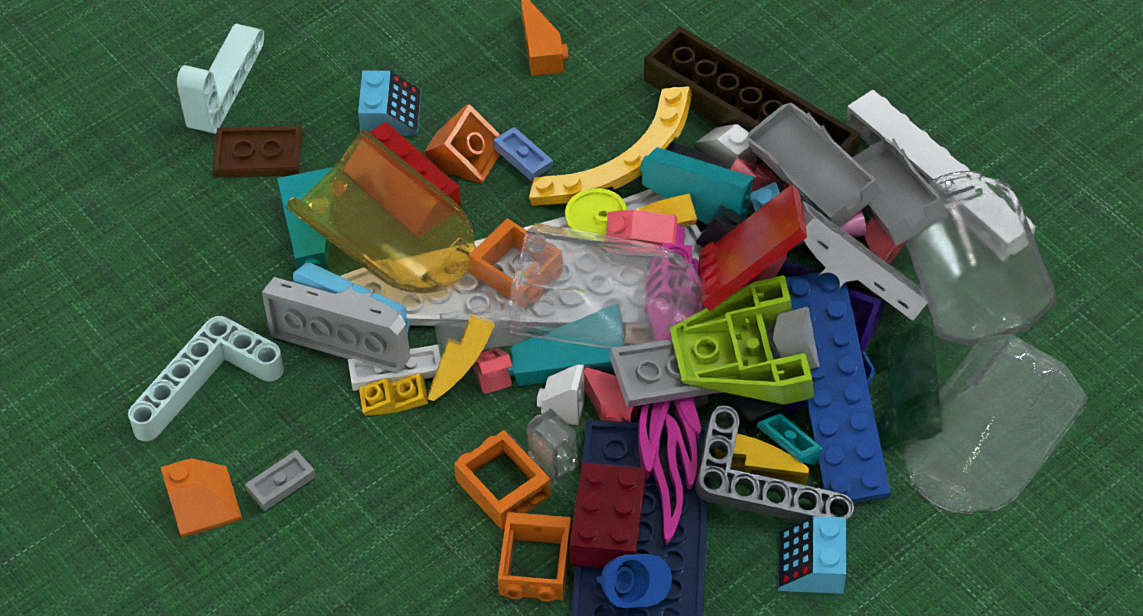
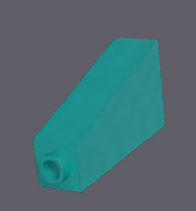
(707, 184)
(306, 242)
(540, 358)

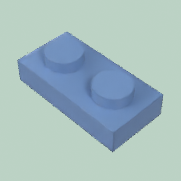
(522, 153)

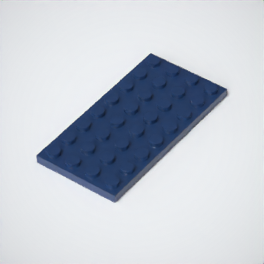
(686, 552)

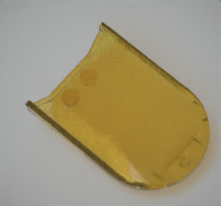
(389, 219)

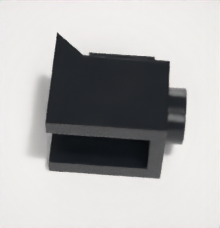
(753, 411)

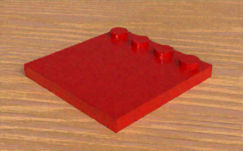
(751, 247)

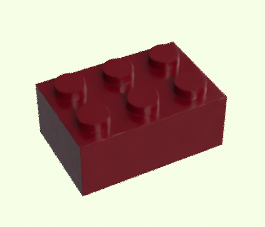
(607, 514)

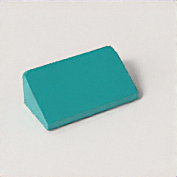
(791, 439)

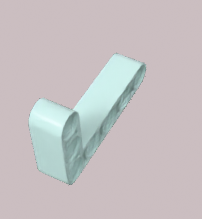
(211, 92)
(215, 342)

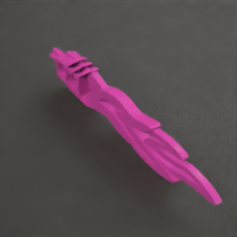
(649, 444)

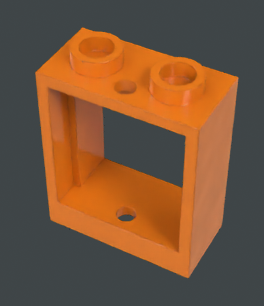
(491, 251)
(518, 501)
(534, 529)

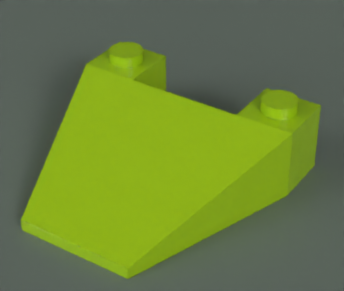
(731, 348)

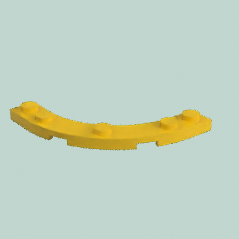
(666, 126)

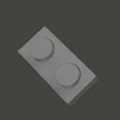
(280, 480)

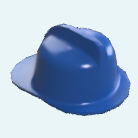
(636, 580)

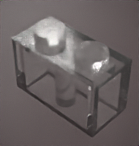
(552, 445)

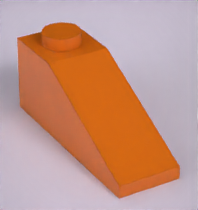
(543, 42)

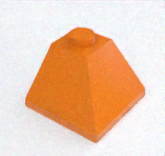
(465, 146)
(200, 495)

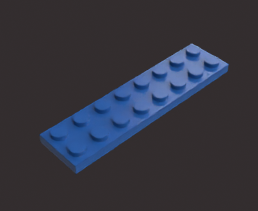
(841, 403)

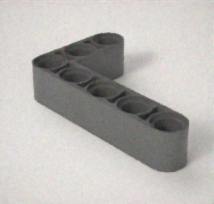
(758, 485)

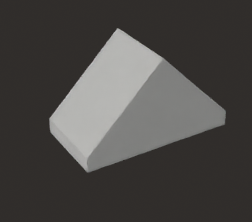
(795, 335)

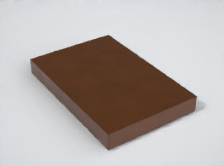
(257, 151)

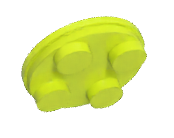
(590, 208)

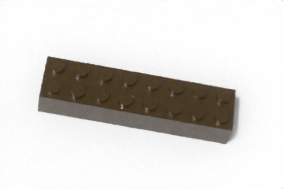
(728, 89)

